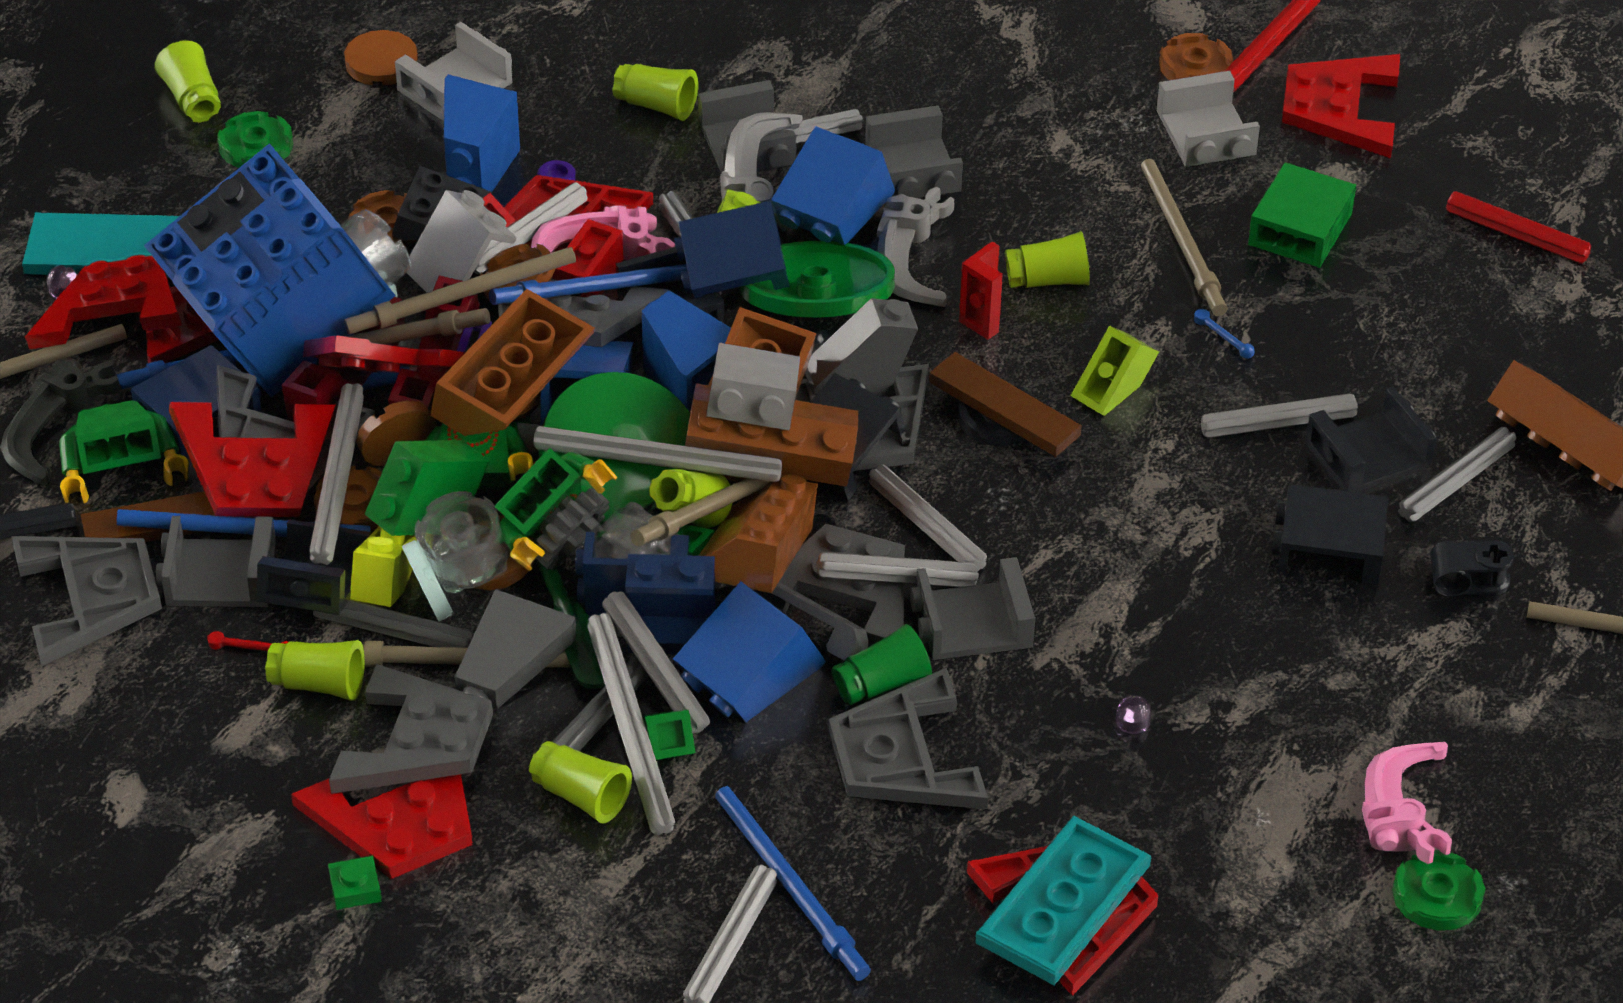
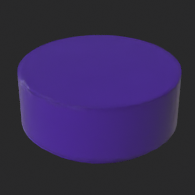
(558, 169)

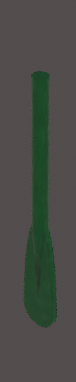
(581, 653)

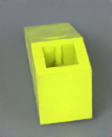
(380, 569)

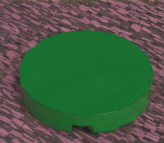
(250, 133)
(1438, 893)

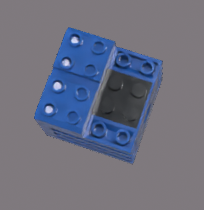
(267, 268)

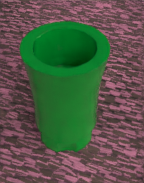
(882, 666)

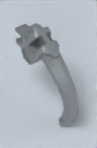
(742, 153)
(906, 222)

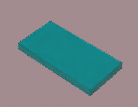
(88, 238)
(1063, 900)

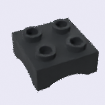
(423, 199)

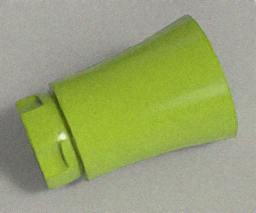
(187, 76)
(657, 88)
(1049, 263)
(680, 488)
(318, 667)
(583, 780)

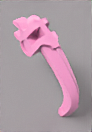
(633, 222)
(1399, 822)

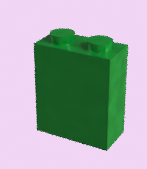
(1302, 214)
(417, 476)

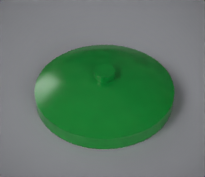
(825, 280)
(625, 408)

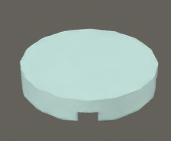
(427, 580)

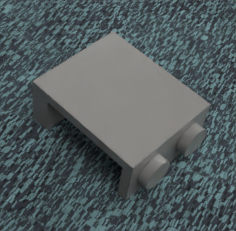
(473, 60)
(1203, 119)
(456, 239)
(753, 386)

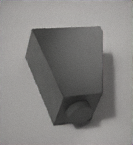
(866, 347)
(512, 647)

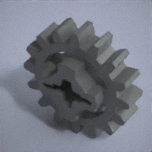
(567, 527)

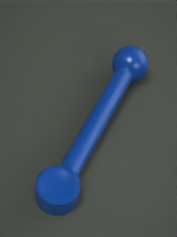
(1202, 317)

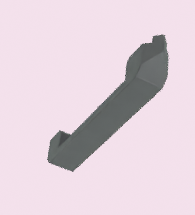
(846, 637)

